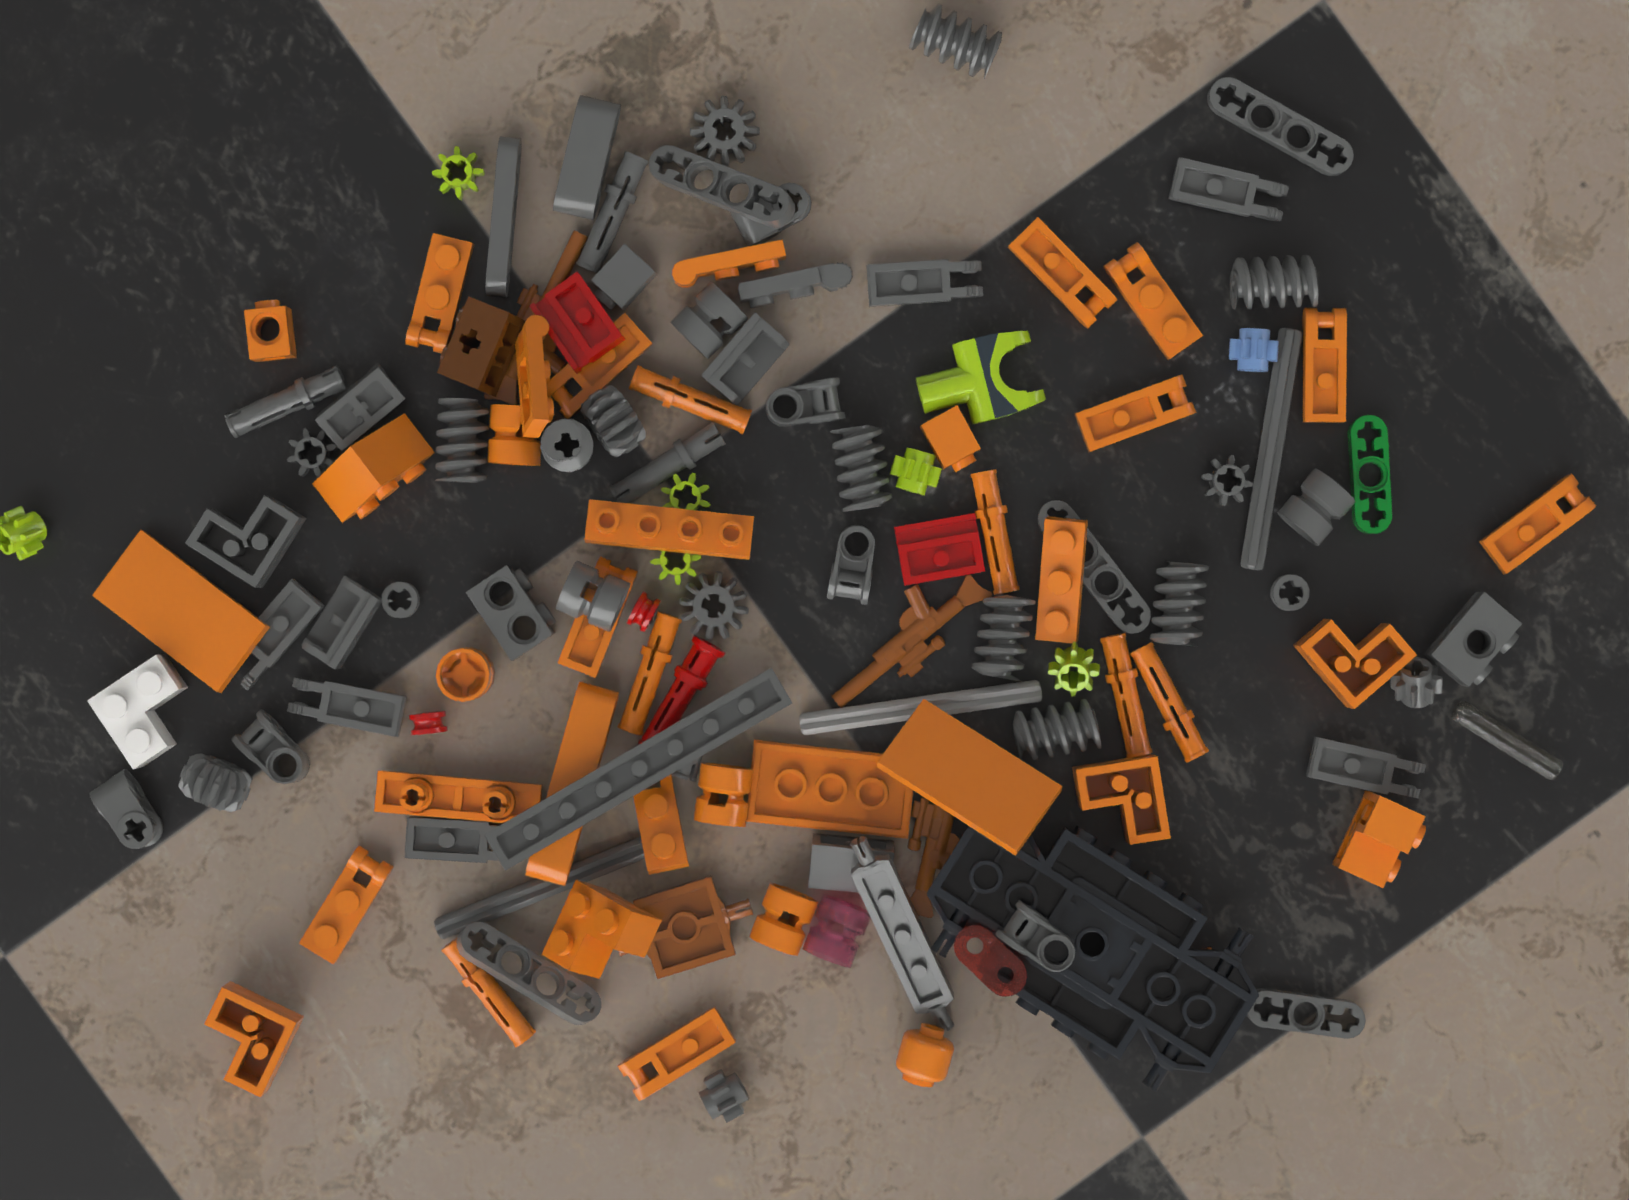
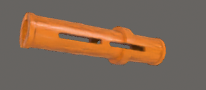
(646, 382)
(995, 531)
(651, 668)
(1126, 695)
(1190, 746)
(492, 996)

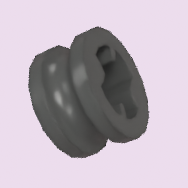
(1283, 603)
(400, 612)

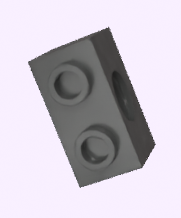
(1451, 648)

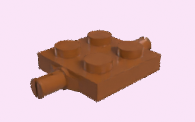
(692, 926)

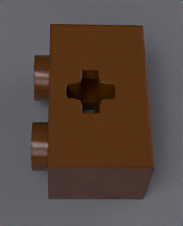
(497, 335)

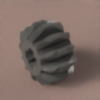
(738, 127)
(613, 421)
(725, 597)
(215, 782)

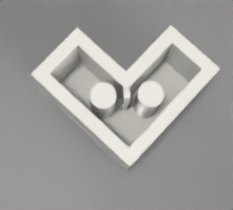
(130, 707)

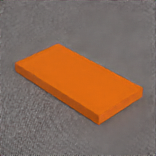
(181, 611)
(969, 776)
(826, 790)

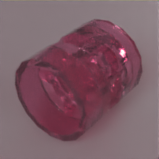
(829, 943)

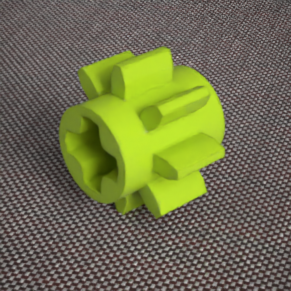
(460, 161)
(915, 471)
(681, 486)
(21, 533)
(664, 561)
(1072, 680)

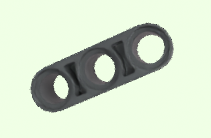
(587, 157)

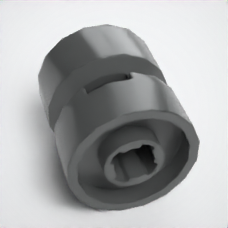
(709, 320)
(1319, 503)
(606, 602)

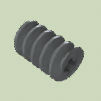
(956, 40)
(1274, 280)
(554, 435)
(462, 440)
(861, 467)
(1179, 603)
(1003, 636)
(1055, 729)

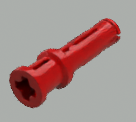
(689, 678)

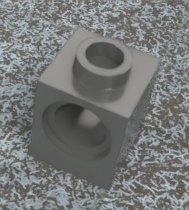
(622, 279)

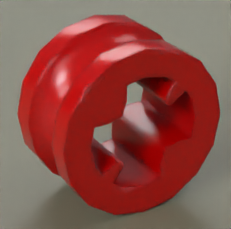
(643, 611)
(428, 723)

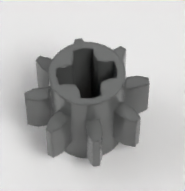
(303, 447)
(1235, 473)
(1417, 683)
(724, 1095)

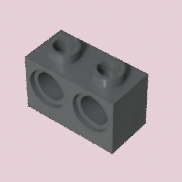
(502, 618)

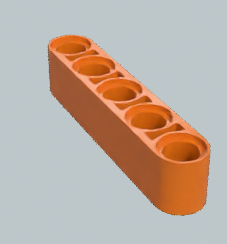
(578, 756)

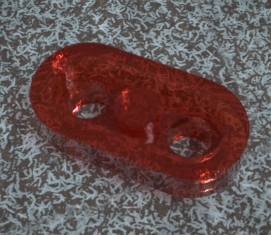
(989, 960)

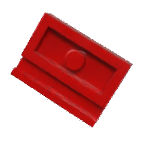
(578, 322)
(939, 549)

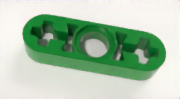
(1359, 444)

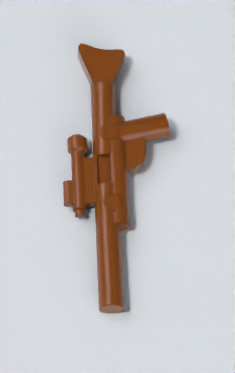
(509, 386)
(908, 645)
(940, 842)

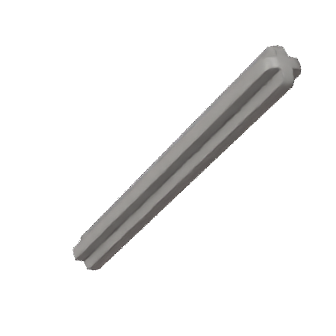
(902, 709)

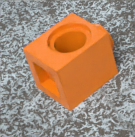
(283, 345)
(951, 439)

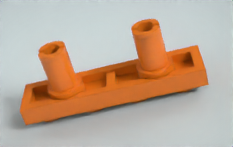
(669, 529)
(453, 796)

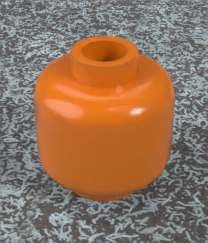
(924, 1055)

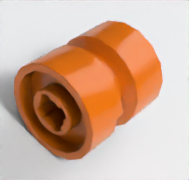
(508, 444)
(465, 674)
(723, 779)
(778, 932)

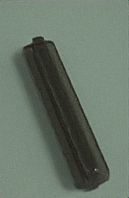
(1507, 740)

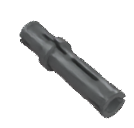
(633, 168)
(300, 395)
(673, 461)

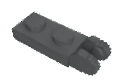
(1223, 189)
(918, 282)
(796, 283)
(287, 618)
(352, 706)
(1360, 767)
(448, 839)

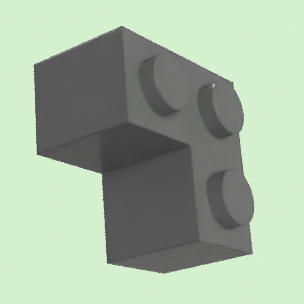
(249, 550)

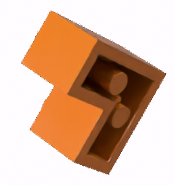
(373, 469)
(1354, 670)
(1132, 785)
(1377, 837)
(594, 925)
(264, 1034)

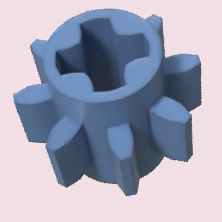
(1253, 350)

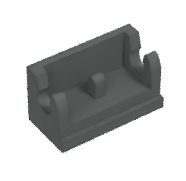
(745, 359)
(359, 407)
(341, 623)
(834, 857)

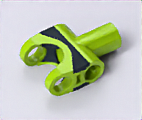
(978, 380)

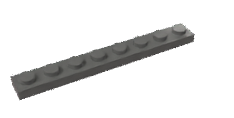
(637, 769)

